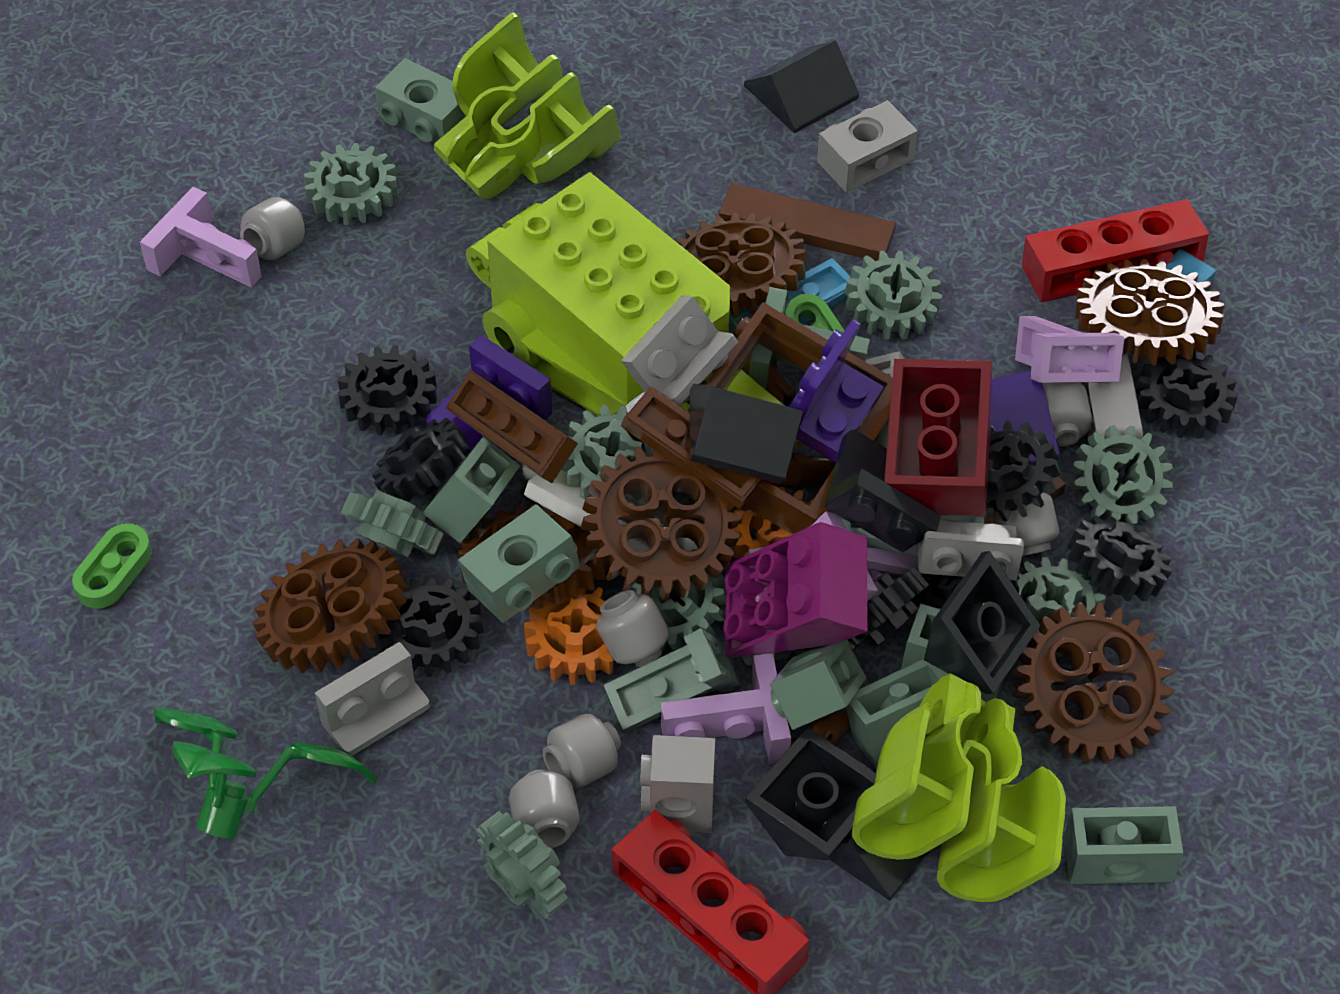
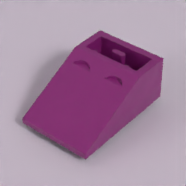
(797, 593)

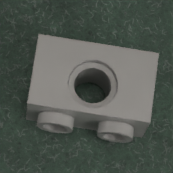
(867, 146)
(680, 780)

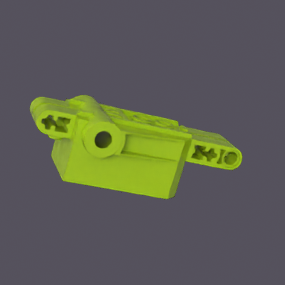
(584, 285)

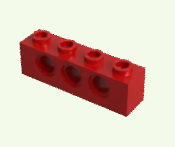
(1065, 256)
(757, 965)

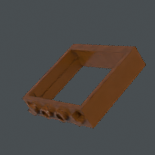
(801, 348)

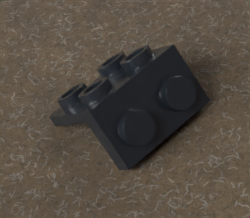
(865, 500)

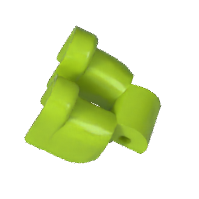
(496, 83)
(947, 785)

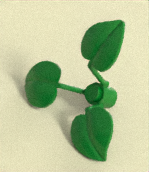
(224, 798)

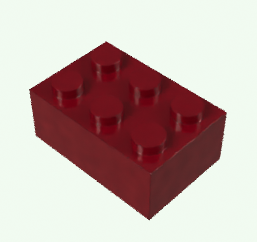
(941, 433)

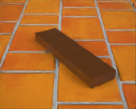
(814, 222)
(511, 426)

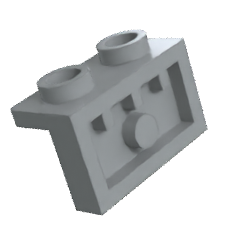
(679, 351)
(959, 544)
(371, 700)

